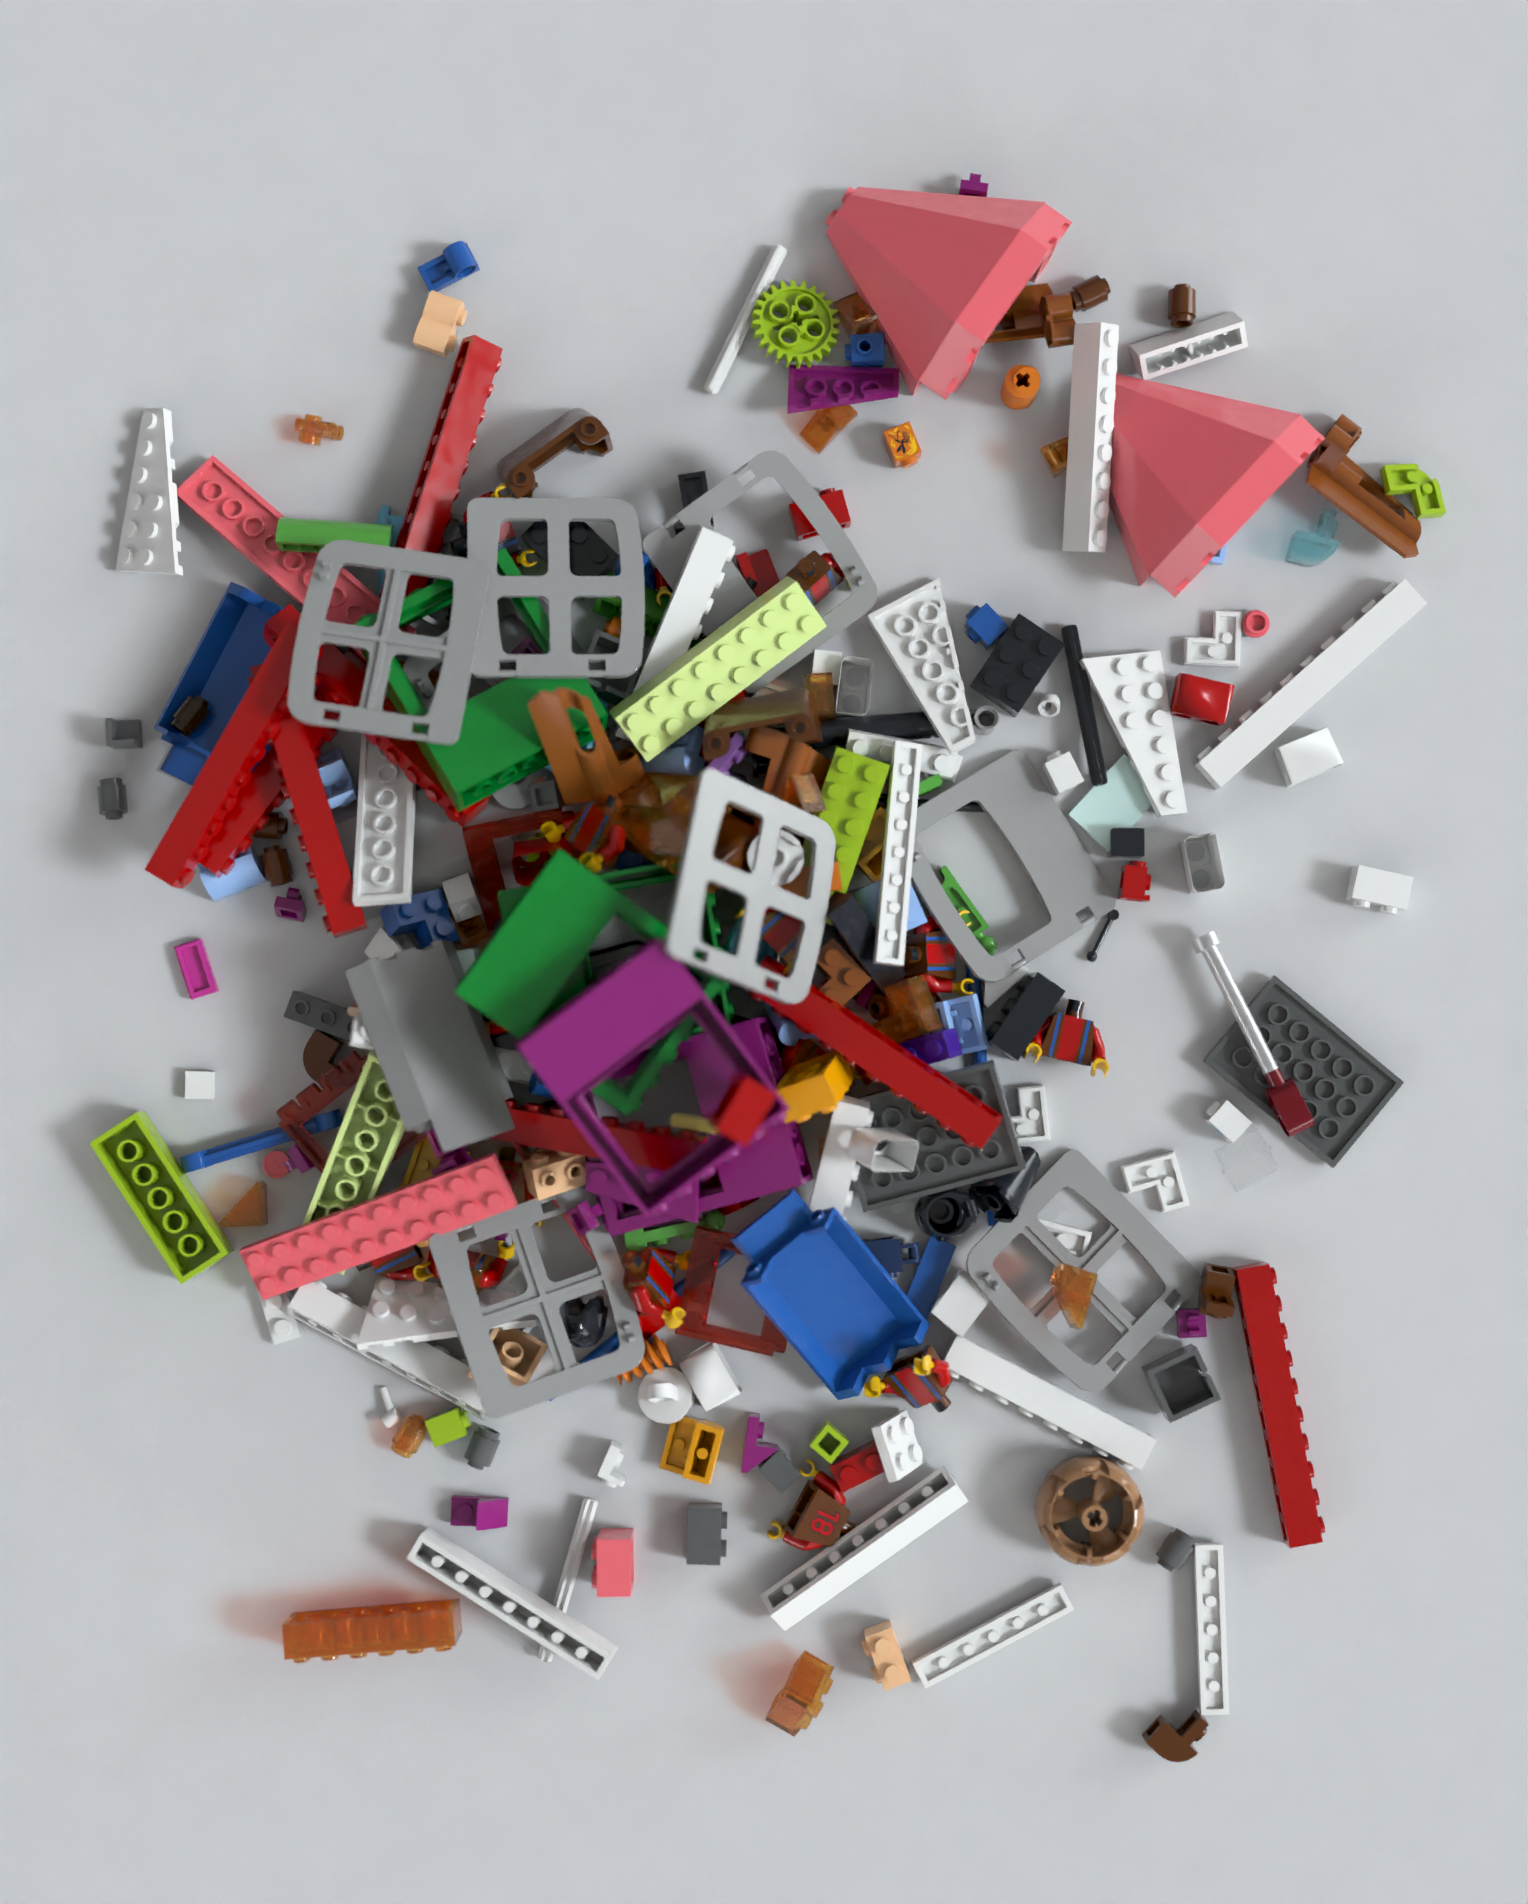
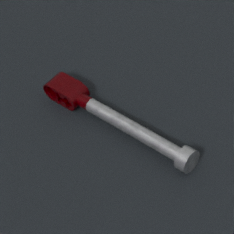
(1282, 1094)

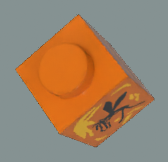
(902, 445)

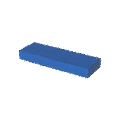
(930, 1274)

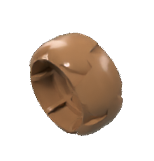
(1055, 1508)

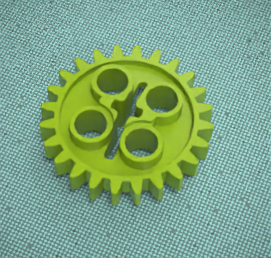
(804, 346)

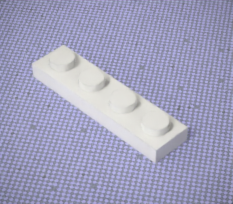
(879, 747)

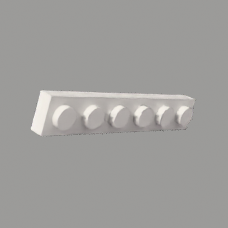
(1211, 1628)
(992, 1635)

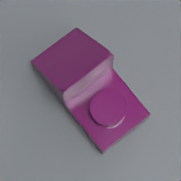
(755, 1451)
(479, 1511)

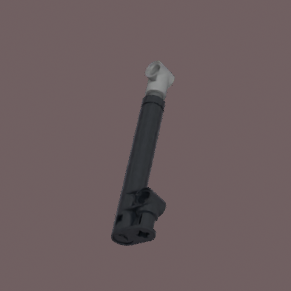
(900, 725)

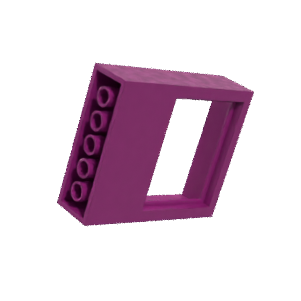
(612, 1025)
(762, 1168)

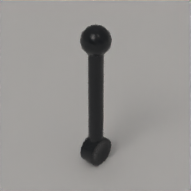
(1092, 955)

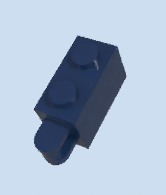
(888, 1253)

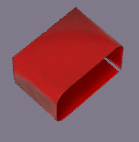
(1201, 699)
(526, 875)

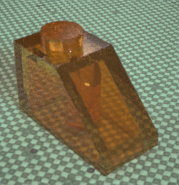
(1073, 1292)

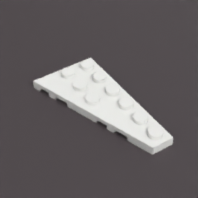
(151, 511)
(924, 652)
(1140, 715)
(419, 1313)

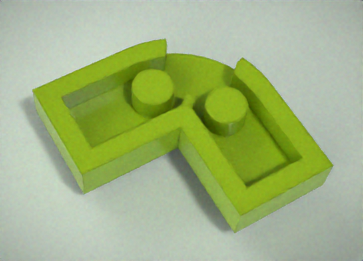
(1423, 490)

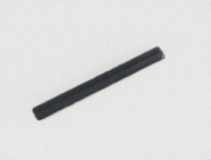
(1084, 706)

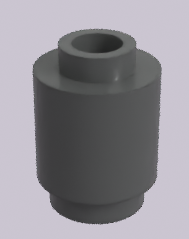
(112, 798)
(482, 1447)
(1175, 1550)

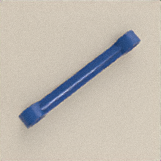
(257, 1142)

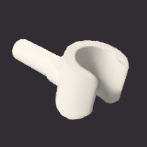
(391, 1417)

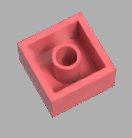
(615, 1562)

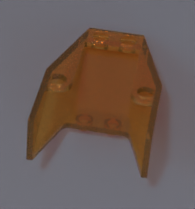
(657, 814)

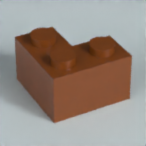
(843, 973)

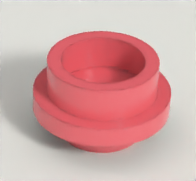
(1255, 624)

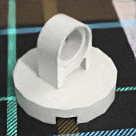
(787, 861)
(665, 1395)

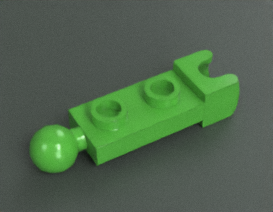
(962, 902)
(661, 1235)

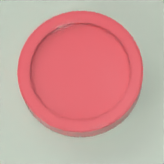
(274, 1164)

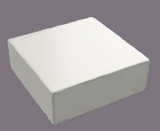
(199, 1084)

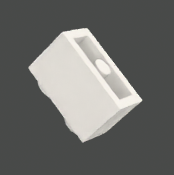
(1379, 888)

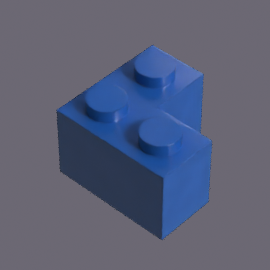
(424, 916)

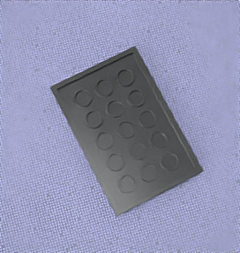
(1332, 1071)
(942, 1156)

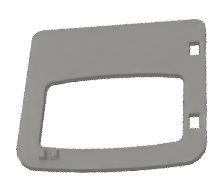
(734, 593)
(1045, 847)

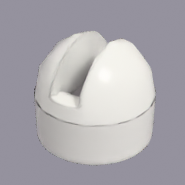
(1050, 711)

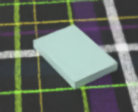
(1112, 805)

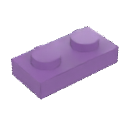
(735, 754)

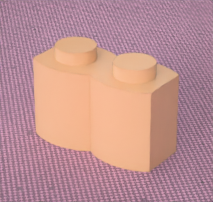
(439, 324)

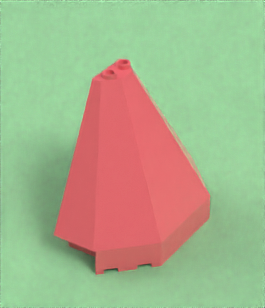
(940, 271)
(1193, 472)

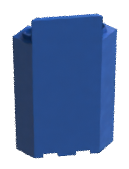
(219, 676)
(827, 1294)

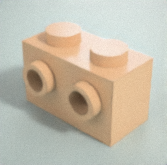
(554, 1173)
(886, 1653)

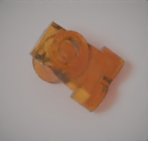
(312, 429)

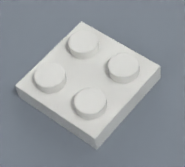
(897, 1445)

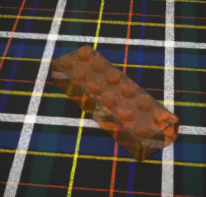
(372, 1629)

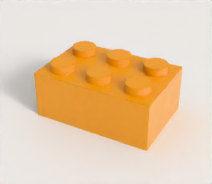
(815, 1086)

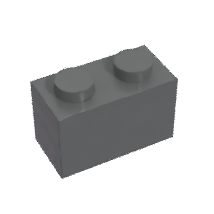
(704, 1533)

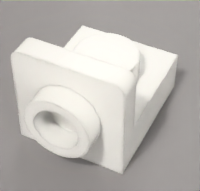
(612, 1460)

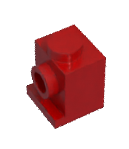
(1134, 882)

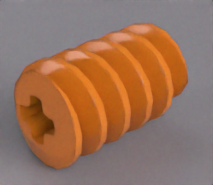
(1020, 387)
(653, 1354)

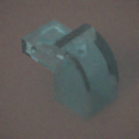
(1313, 549)

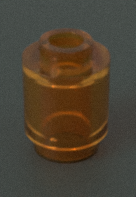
(409, 1435)

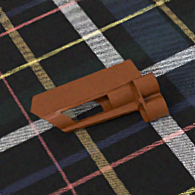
(1038, 315)
(1348, 489)
(785, 758)
(580, 773)

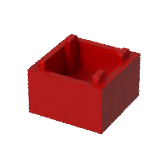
(742, 1108)

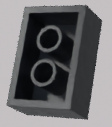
(587, 550)
(1017, 665)
(1024, 1015)

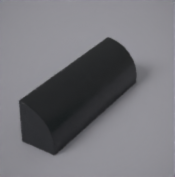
(859, 936)

